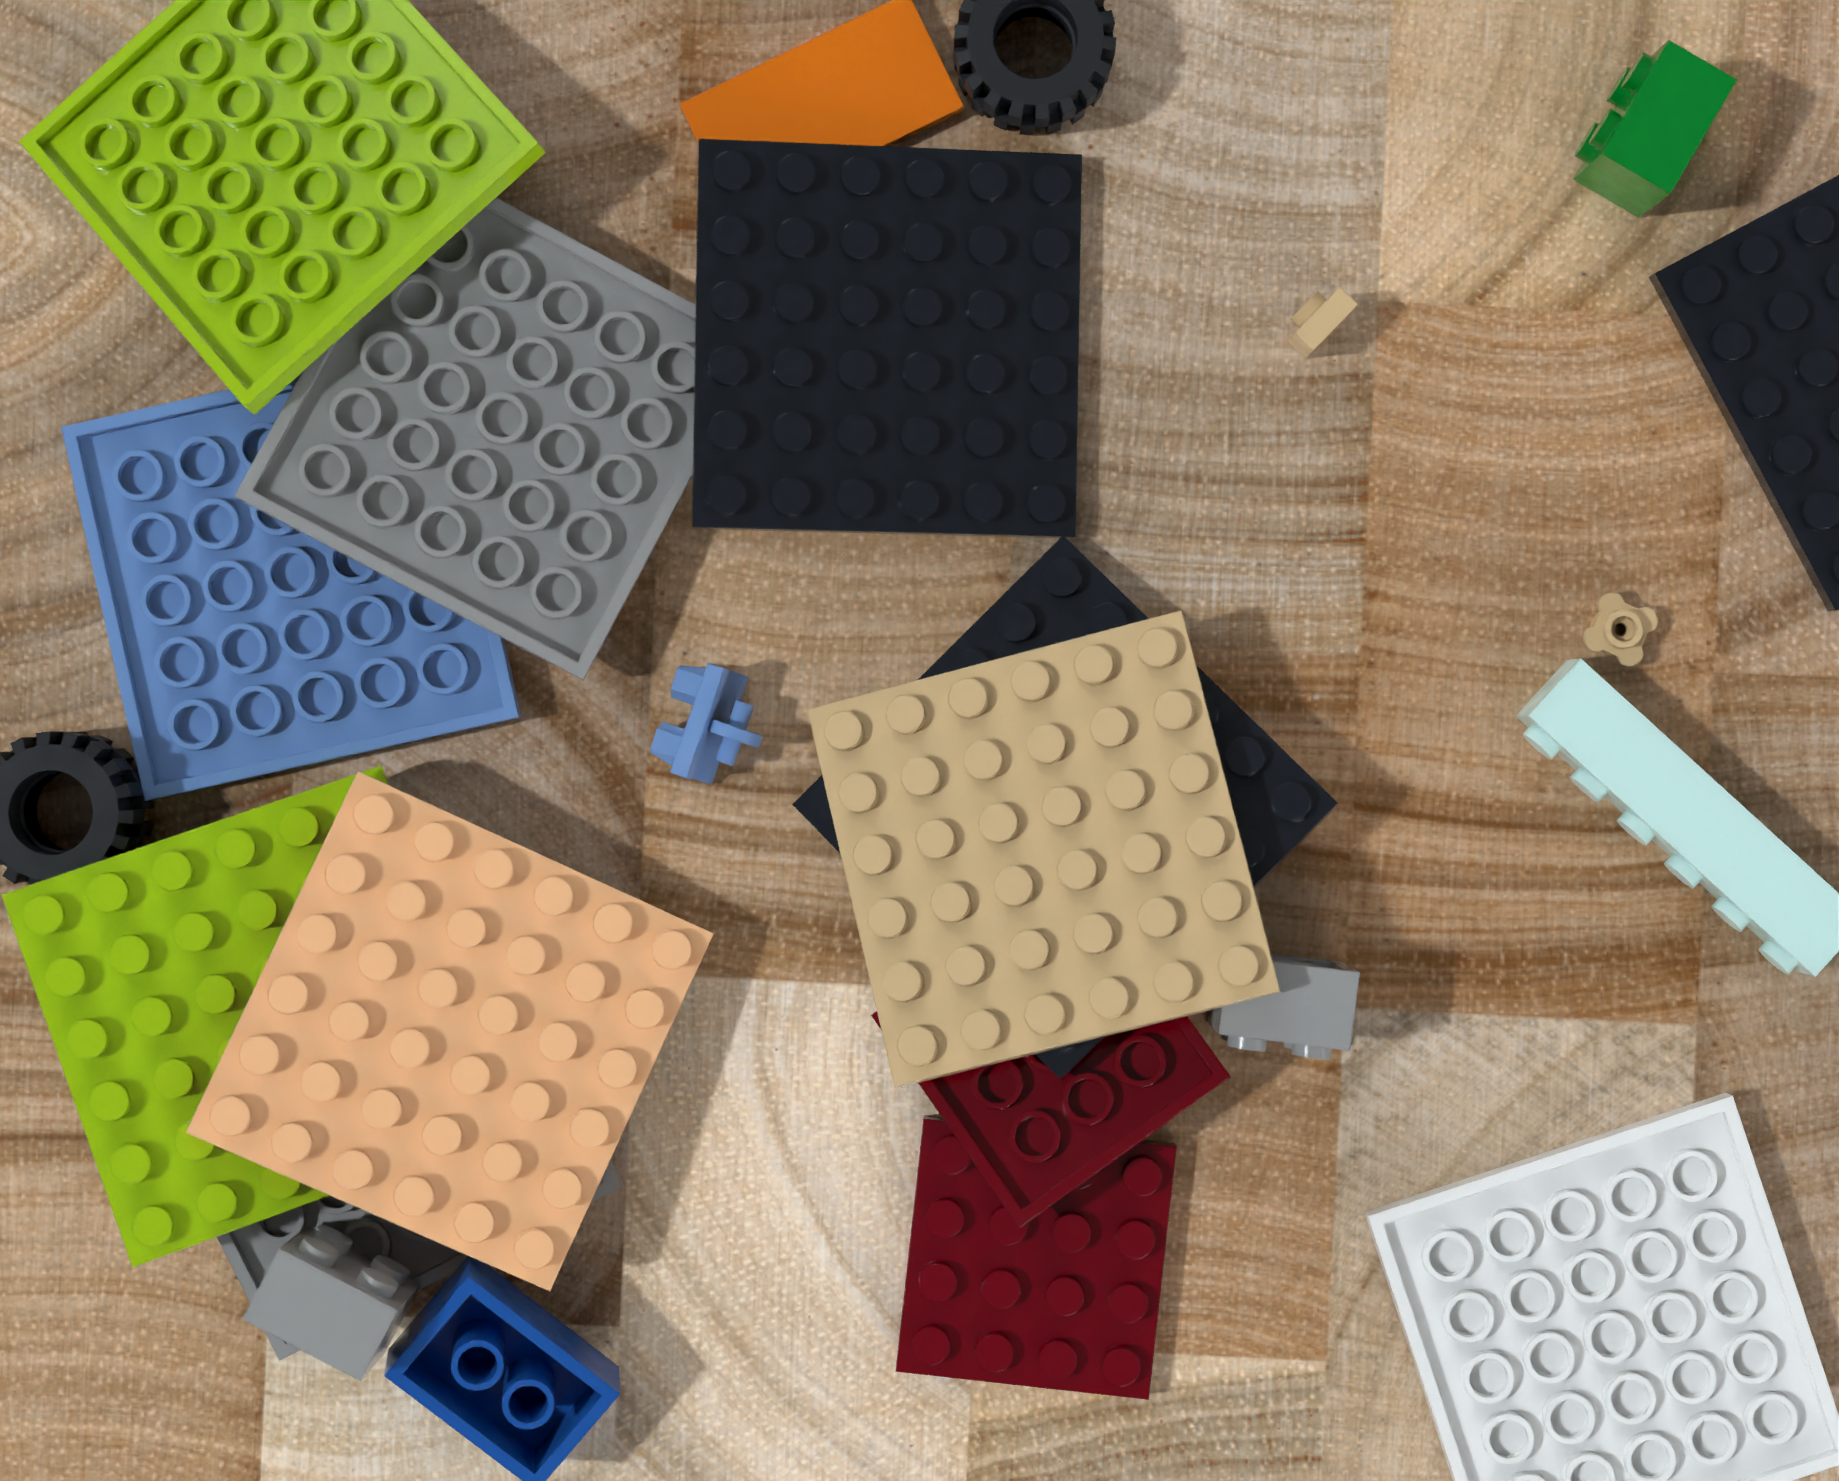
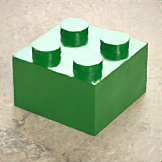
(1654, 128)

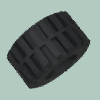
(1025, 100)
(111, 786)

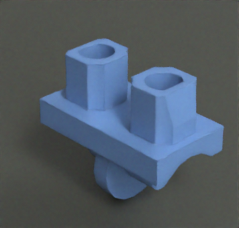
(714, 724)

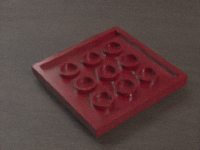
(1050, 1134)
(1042, 1303)

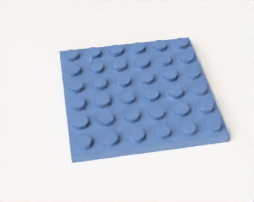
(243, 636)

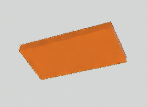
(849, 86)

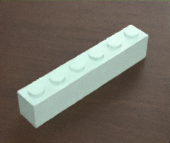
(1687, 816)

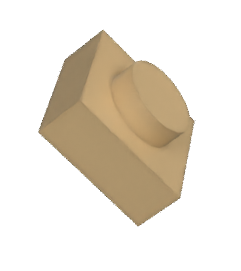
(1318, 319)

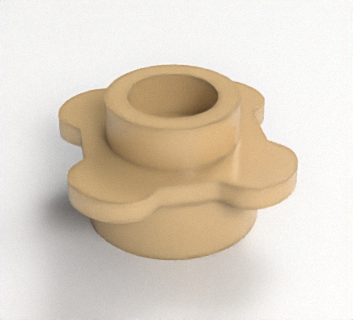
(1602, 634)

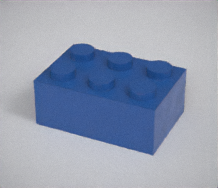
(503, 1371)

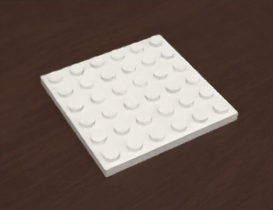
(1612, 1313)

